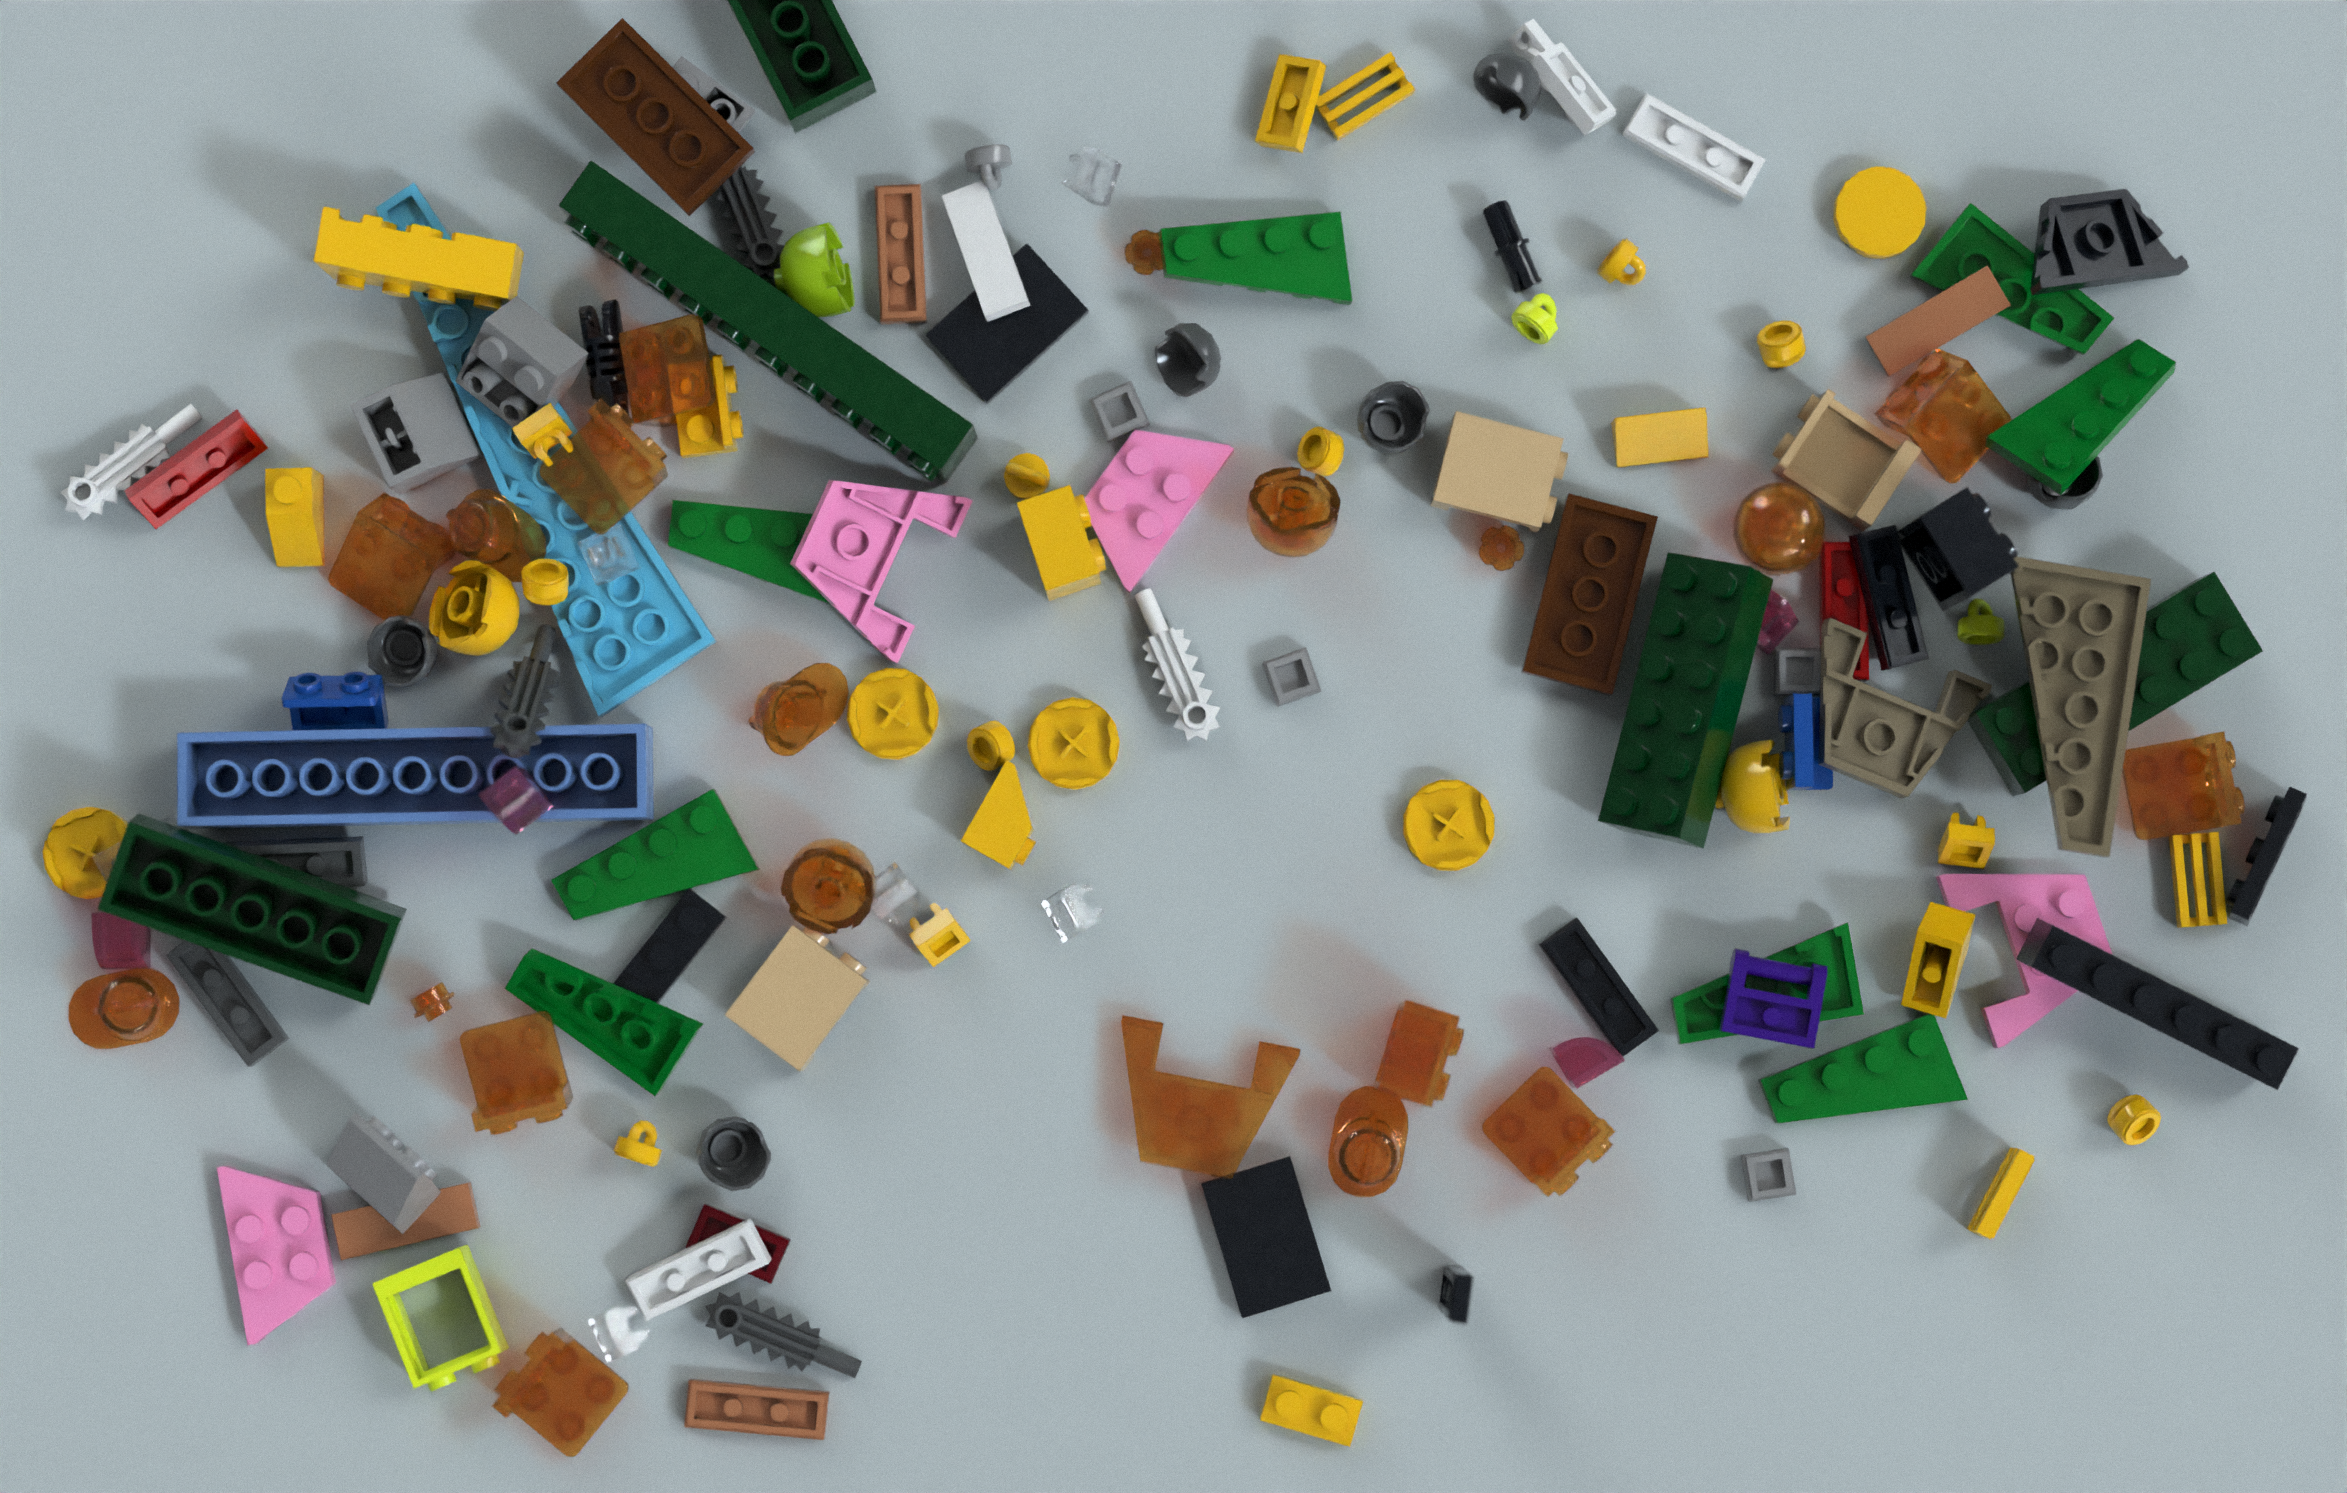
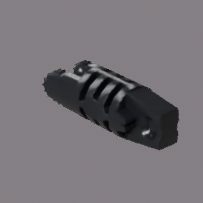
(605, 356)

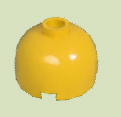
(474, 610)
(1753, 789)

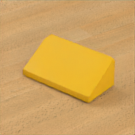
(1660, 437)

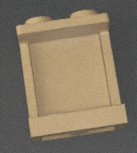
(1843, 460)
(1499, 471)
(798, 996)

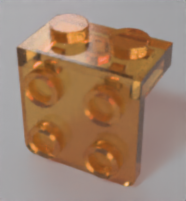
(667, 370)
(1945, 413)
(606, 469)
(389, 557)
(2182, 786)
(516, 1072)
(1547, 1132)
(561, 1391)

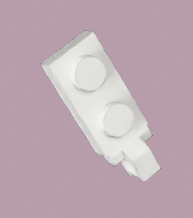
(1563, 78)

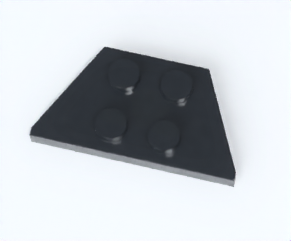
(2098, 243)

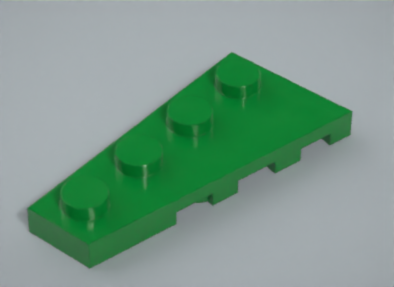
(1978, 241)
(1271, 254)
(2079, 420)
(743, 540)
(668, 856)
(1700, 1010)
(612, 1022)
(1878, 1073)

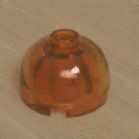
(1292, 512)
(1779, 529)
(829, 885)

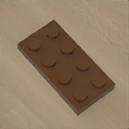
(655, 117)
(1589, 594)

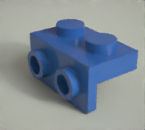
(336, 701)
(1799, 761)

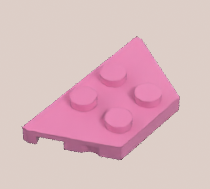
(1148, 496)
(275, 1248)

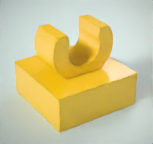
(542, 432)
(1966, 844)
(938, 936)

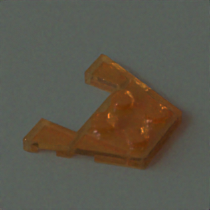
(1192, 1120)

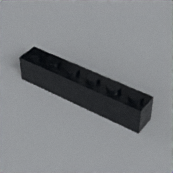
(2157, 1003)

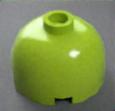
(815, 273)

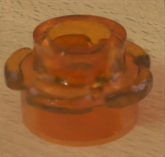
(1134, 252)
(1501, 560)
(432, 1002)

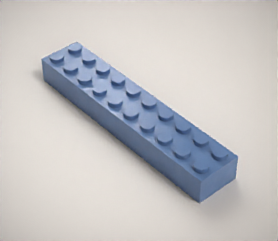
(405, 776)

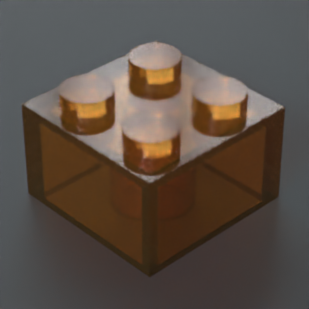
(1417, 1054)

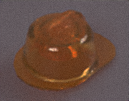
(496, 533)
(800, 708)
(123, 1008)
(1368, 1142)

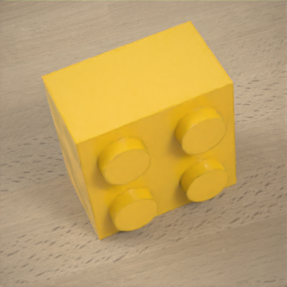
(1059, 541)

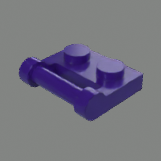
(1772, 1014)

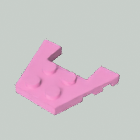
(855, 543)
(2021, 899)

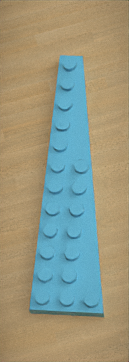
(618, 631)

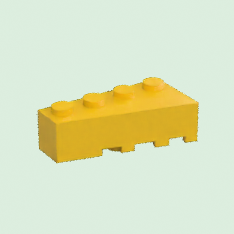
(417, 261)

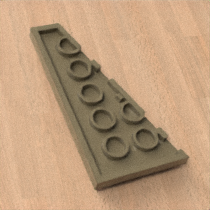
(2082, 668)

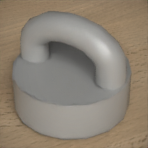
(989, 161)

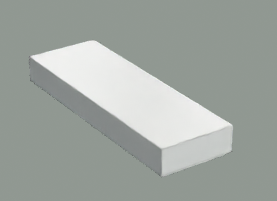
(1693, 147)
(985, 250)
(698, 1269)

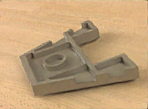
(1879, 734)

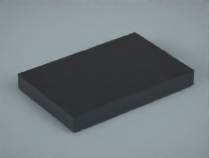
(1000, 350)
(1266, 1237)

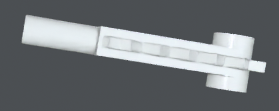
(129, 462)
(1167, 650)

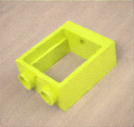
(403, 1332)

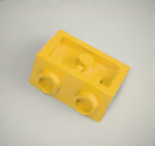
(714, 427)

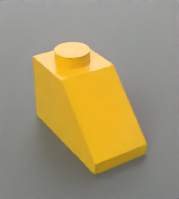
(295, 516)
(1002, 822)
(1937, 959)

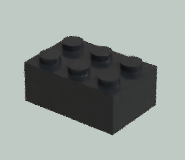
(1957, 549)

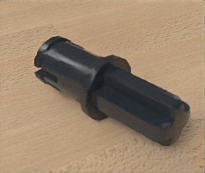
(1511, 246)

